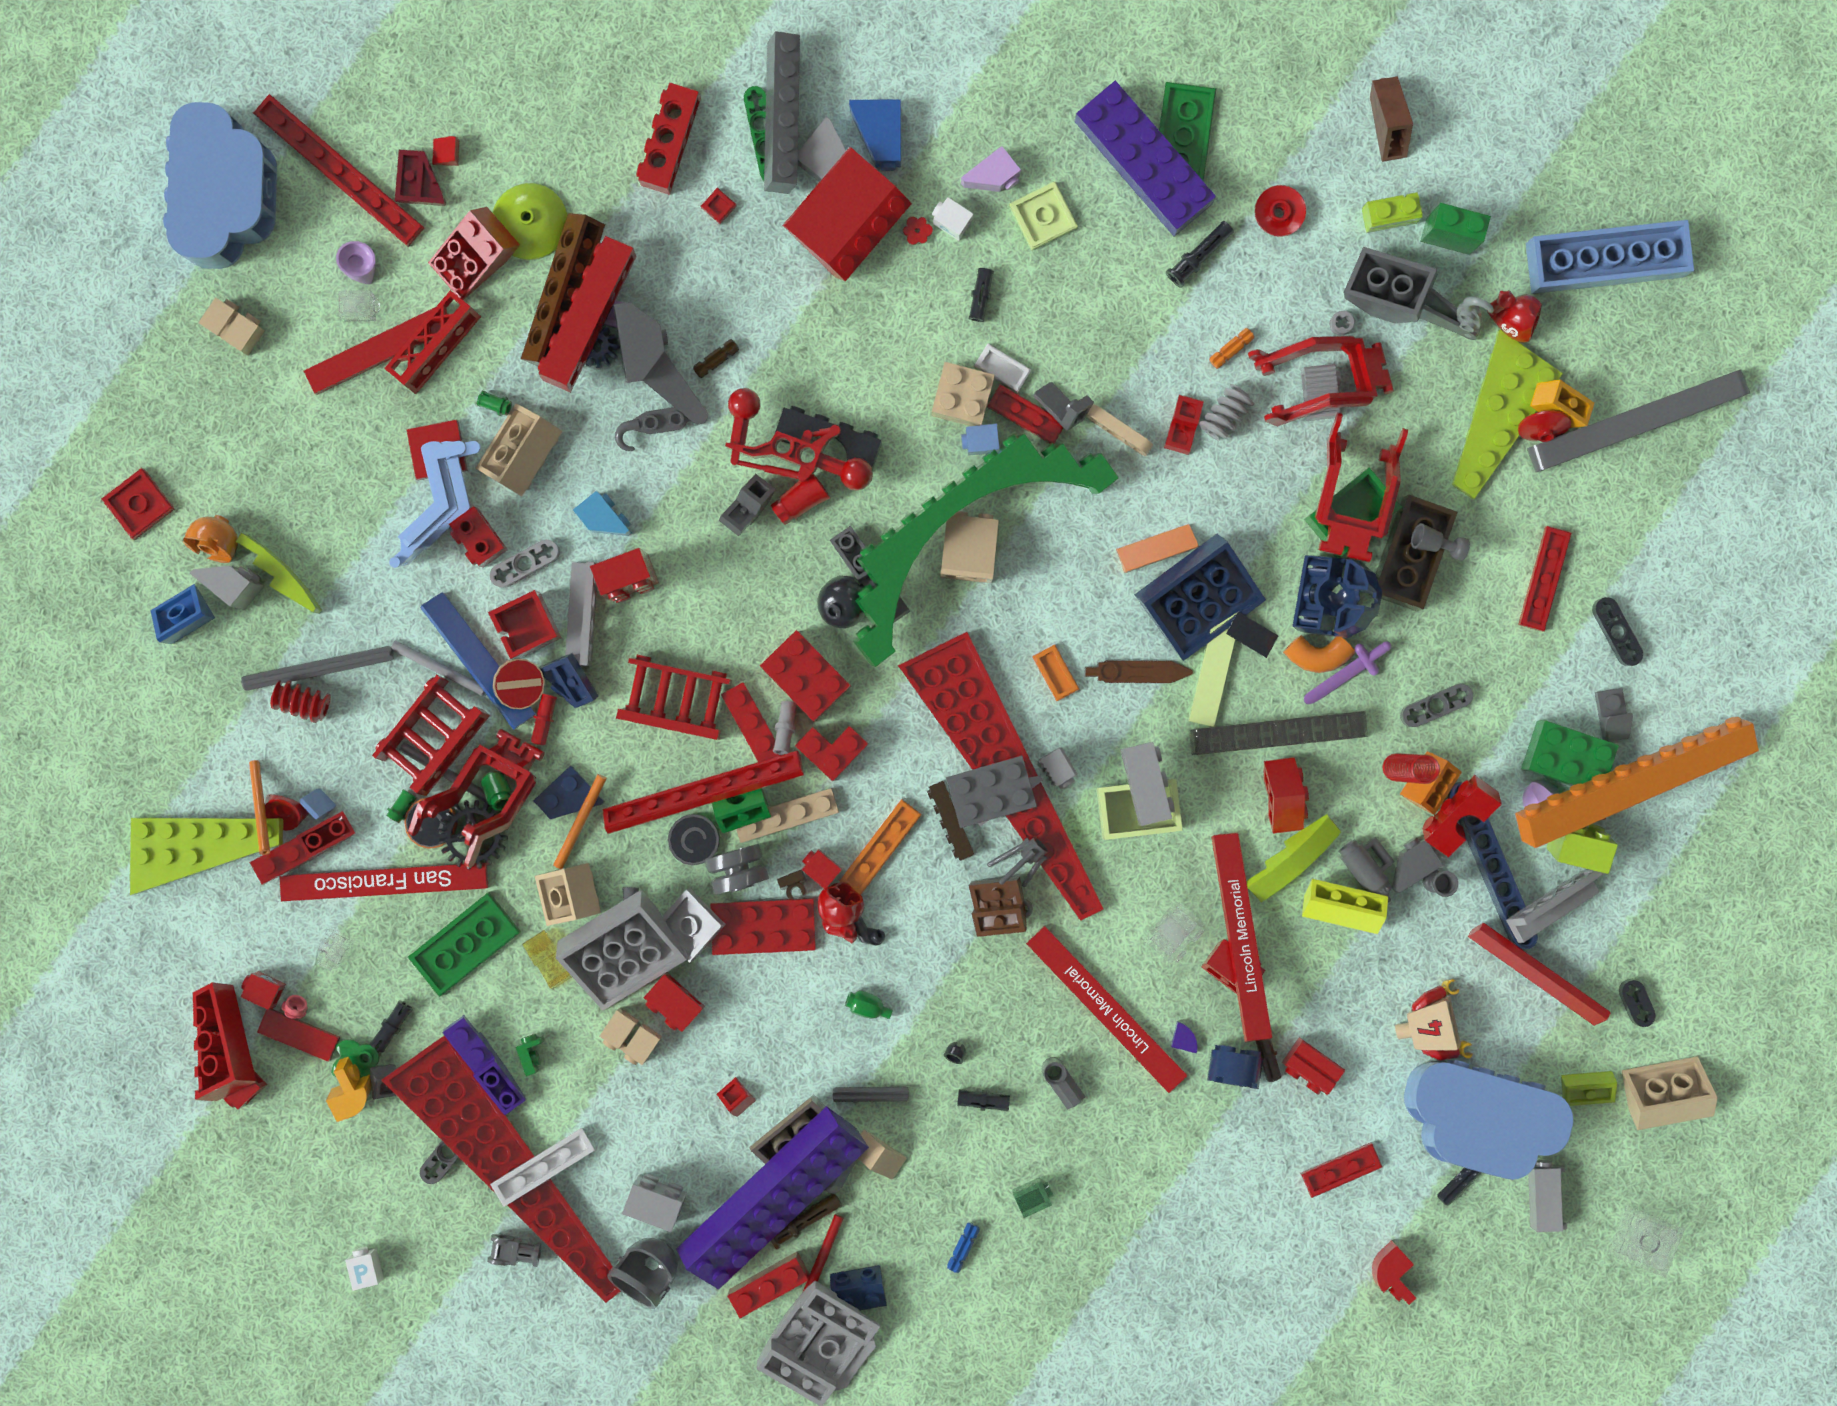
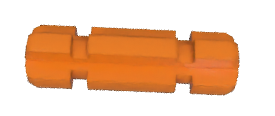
(1231, 348)

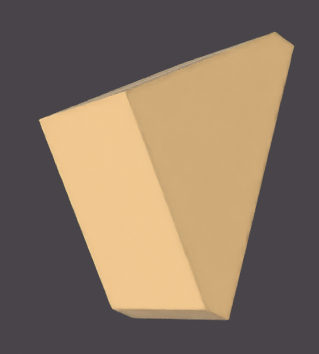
(880, 1156)

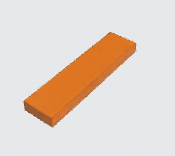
(881, 846)

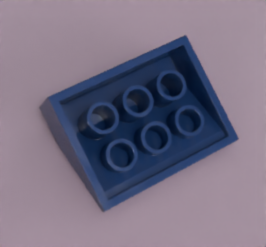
(1200, 595)

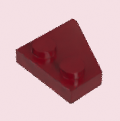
(416, 180)

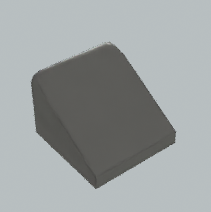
(378, 1088)

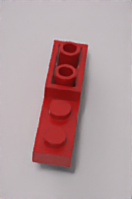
(302, 848)

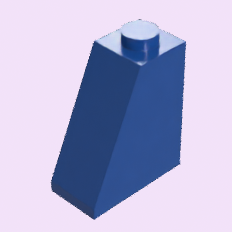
(880, 129)

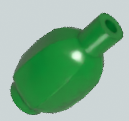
(867, 1005)

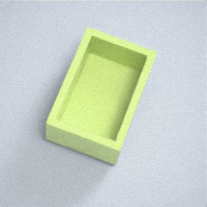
(1119, 815)

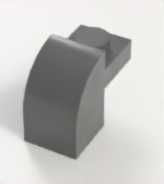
(748, 505)

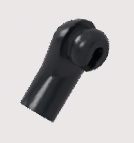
(868, 935)

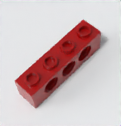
(663, 177)

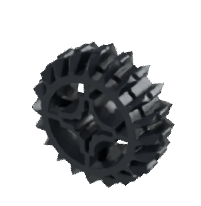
(449, 839)

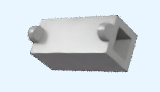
(1546, 1197)

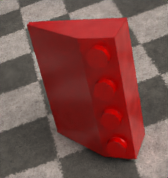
(847, 214)

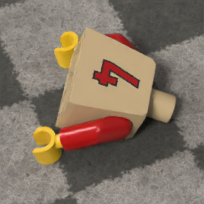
(1434, 1025)

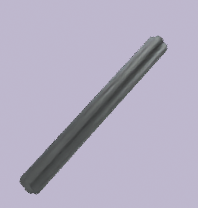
(317, 668)

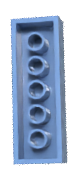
(1609, 256)

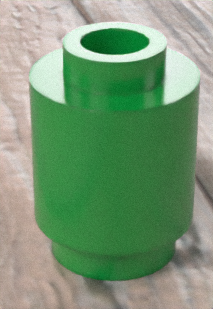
(496, 790)

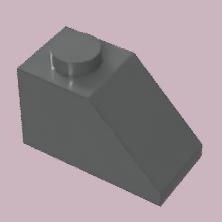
(1414, 864)

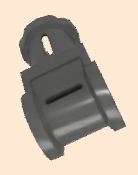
(510, 1251)

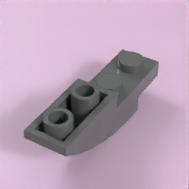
(849, 547)

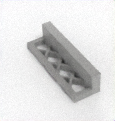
(581, 613)
(1554, 905)

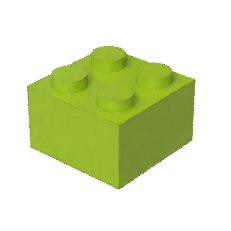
(1585, 848)

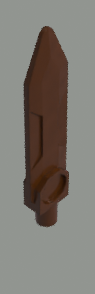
(1138, 671)

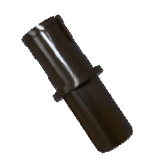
(1270, 1063)

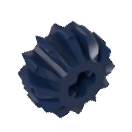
(606, 352)

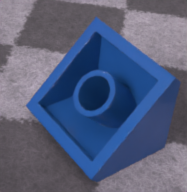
(180, 615)

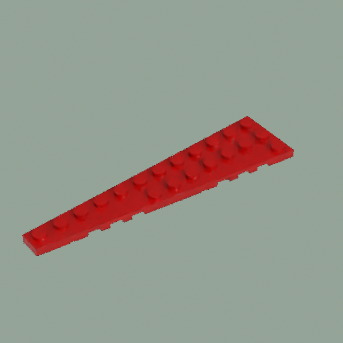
(974, 718)
(462, 1114)

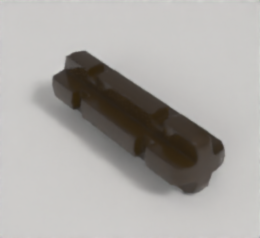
(716, 358)

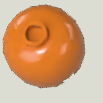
(213, 537)

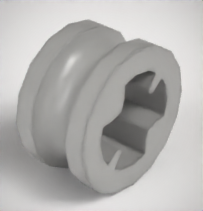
(1341, 315)

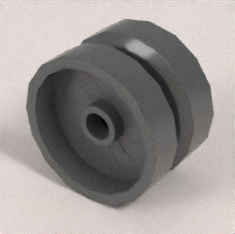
(737, 871)

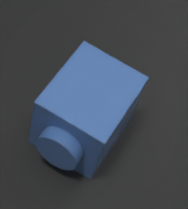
(980, 439)

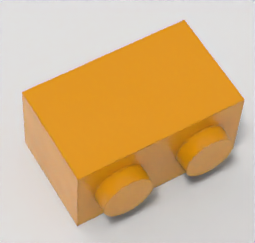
(1561, 397)

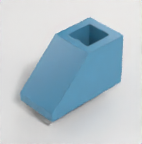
(599, 516)

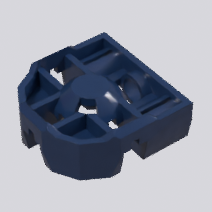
(1318, 587)

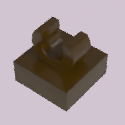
(792, 881)

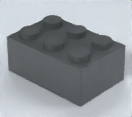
(991, 791)

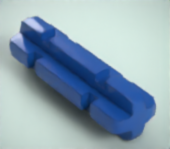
(963, 1247)

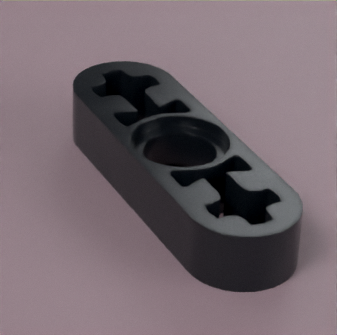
(1628, 633)

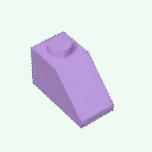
(993, 173)

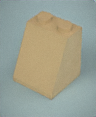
(969, 547)

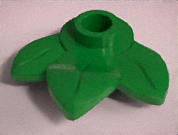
(354, 1051)

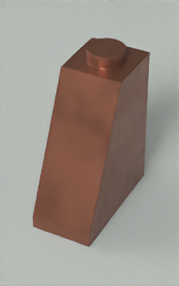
(1391, 118)

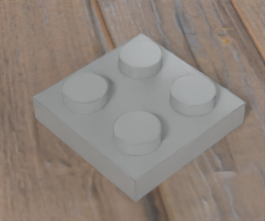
(692, 923)

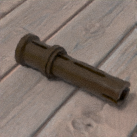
(806, 1219)

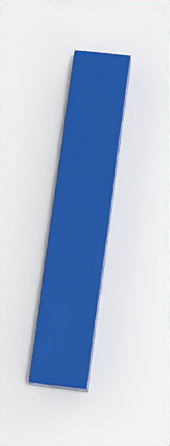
(471, 653)

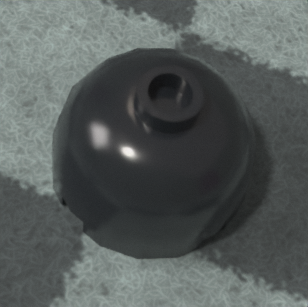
(838, 604)

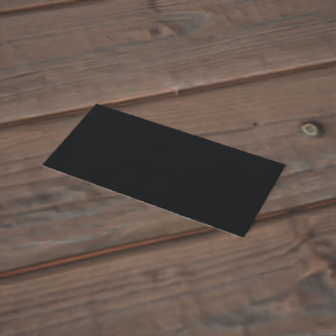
(1252, 634)

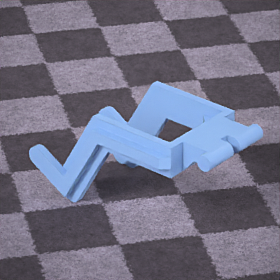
(448, 495)

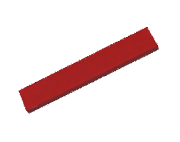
(365, 355)
(1539, 974)

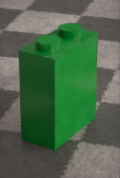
(1455, 228)

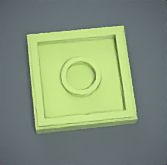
(1043, 215)

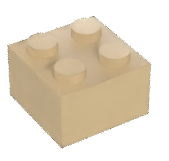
(962, 395)

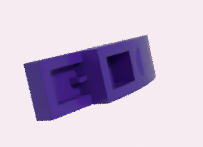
(485, 1064)

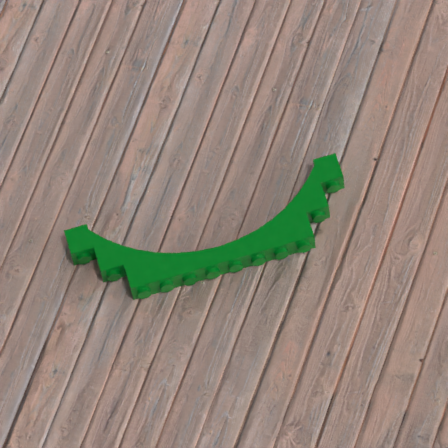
(893, 556)

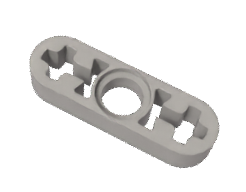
(511, 579)

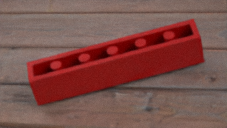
(587, 313)

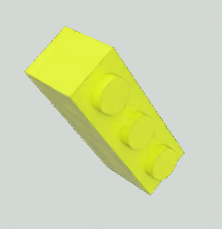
(1345, 906)

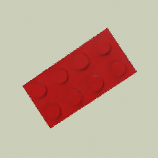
(765, 926)

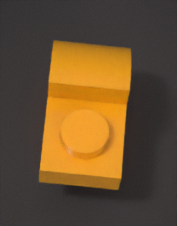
(352, 1092)

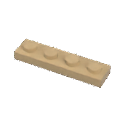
(791, 815)

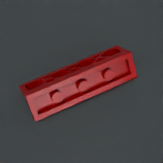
(453, 330)

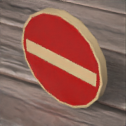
(518, 683)

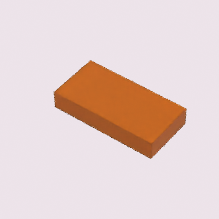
(1055, 672)

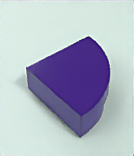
(1184, 1038)

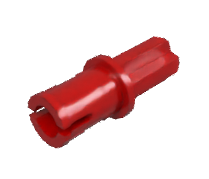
(543, 719)

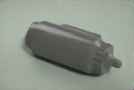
(1364, 867)

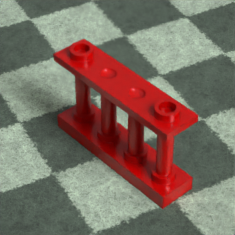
(657, 716)
(455, 739)

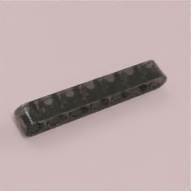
(1278, 733)

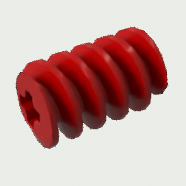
(300, 702)

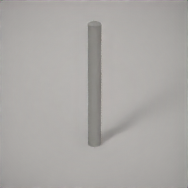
(437, 667)

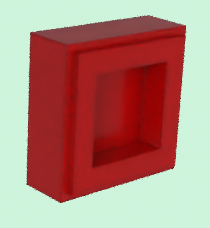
(718, 206)

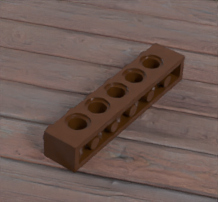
(571, 257)

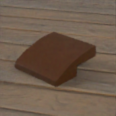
(998, 907)

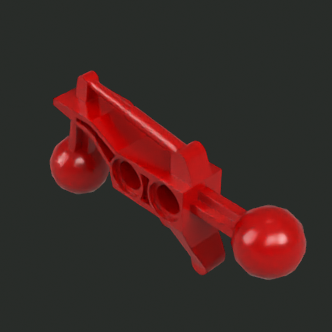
(745, 405)

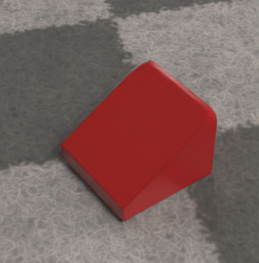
(446, 151)
(735, 1097)

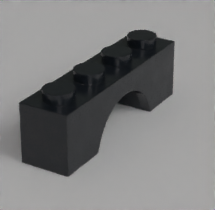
(856, 444)

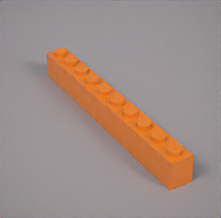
(1636, 781)

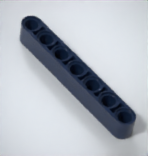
(1499, 875)

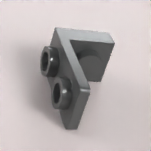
(1066, 412)

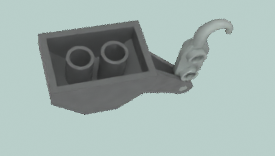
(1400, 290)

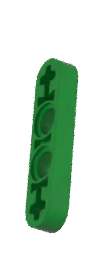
(758, 136)

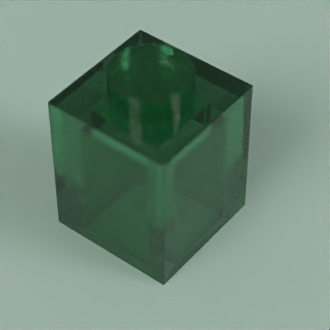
(1033, 1197)

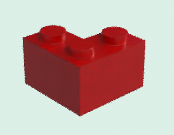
(835, 757)
(1285, 795)

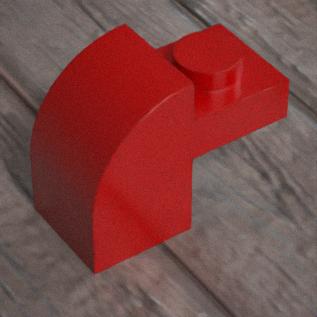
(1387, 1269)

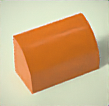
(1432, 795)

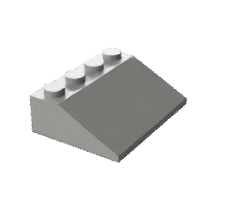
(620, 950)

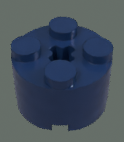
(1235, 1068)

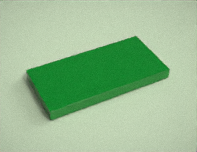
(1188, 122)
(464, 944)

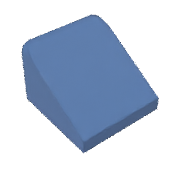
(317, 804)

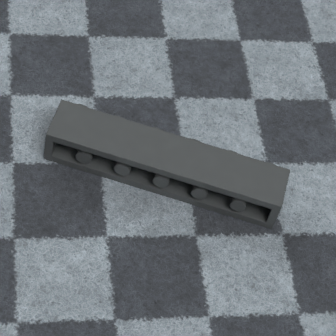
(782, 112)

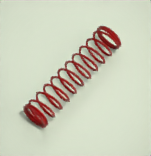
(1413, 763)

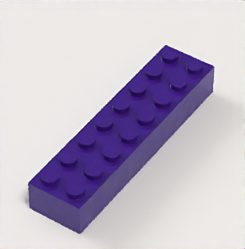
(772, 1198)

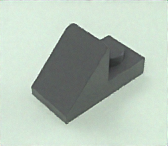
(1612, 714)

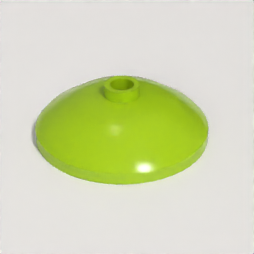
(548, 216)

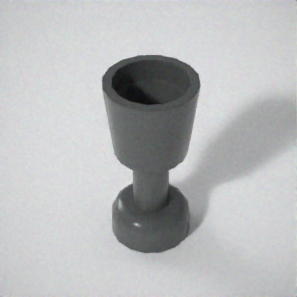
(1432, 540)
(1442, 883)

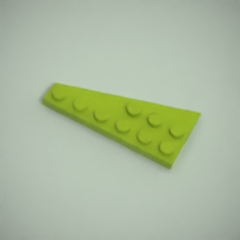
(1499, 409)
(182, 847)

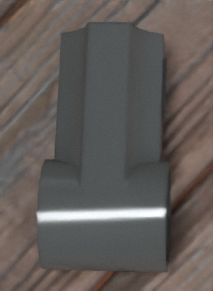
(1063, 1084)

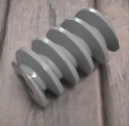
(1226, 412)

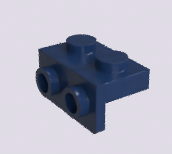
(860, 1287)

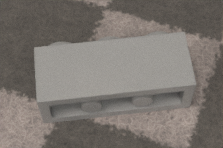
(1147, 783)

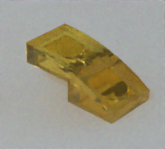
(543, 955)

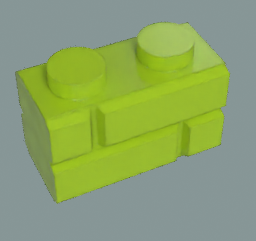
(1392, 212)

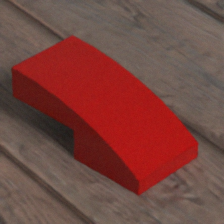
(1183, 424)

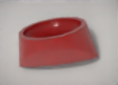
(285, 808)

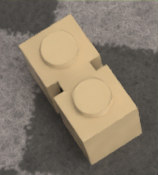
(232, 326)
(618, 1031)

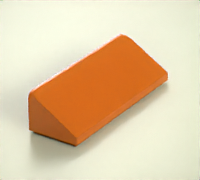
(1157, 548)

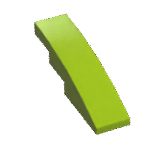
(284, 578)
(1298, 855)

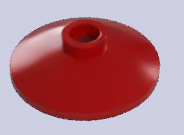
(1289, 202)
(1544, 426)

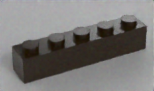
(949, 820)

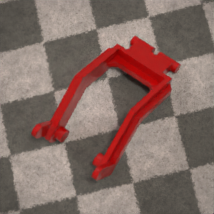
(1365, 366)
(1352, 531)
(502, 757)

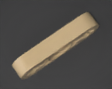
(1119, 430)

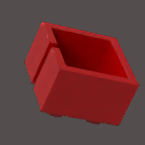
(526, 623)

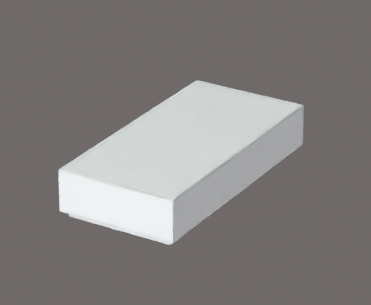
(1003, 367)

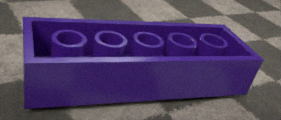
(1144, 158)

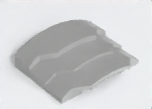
(818, 1344)

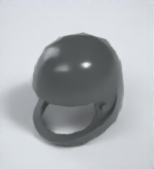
(639, 1281)

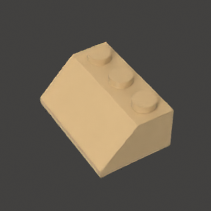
(519, 449)
(1669, 1093)

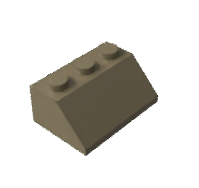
(786, 1129)

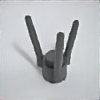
(1032, 852)

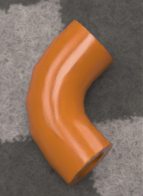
(1319, 659)

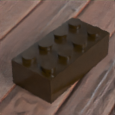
(1409, 572)

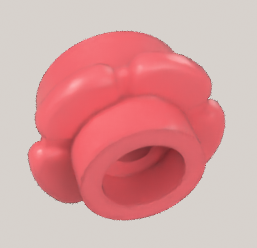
(295, 1007)

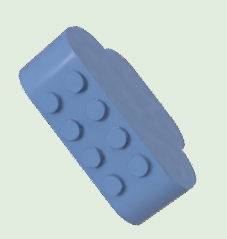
(217, 186)
(1485, 1118)

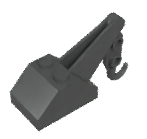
(646, 361)

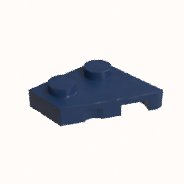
(569, 680)
(565, 795)

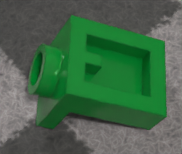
(529, 1059)

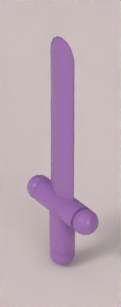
(1365, 661)

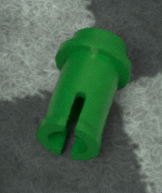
(494, 403)
(401, 806)

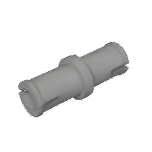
(785, 727)

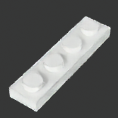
(542, 1167)

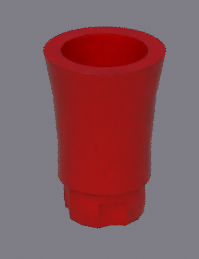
(800, 499)

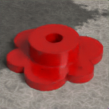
(920, 224)

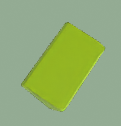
(1589, 1088)

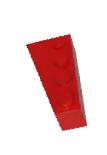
(220, 1043)

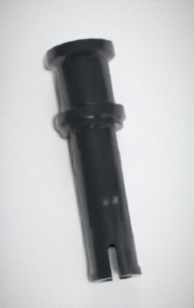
(1190, 263)

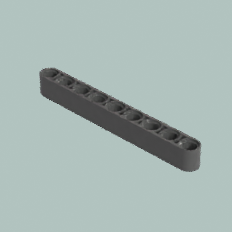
(1638, 420)

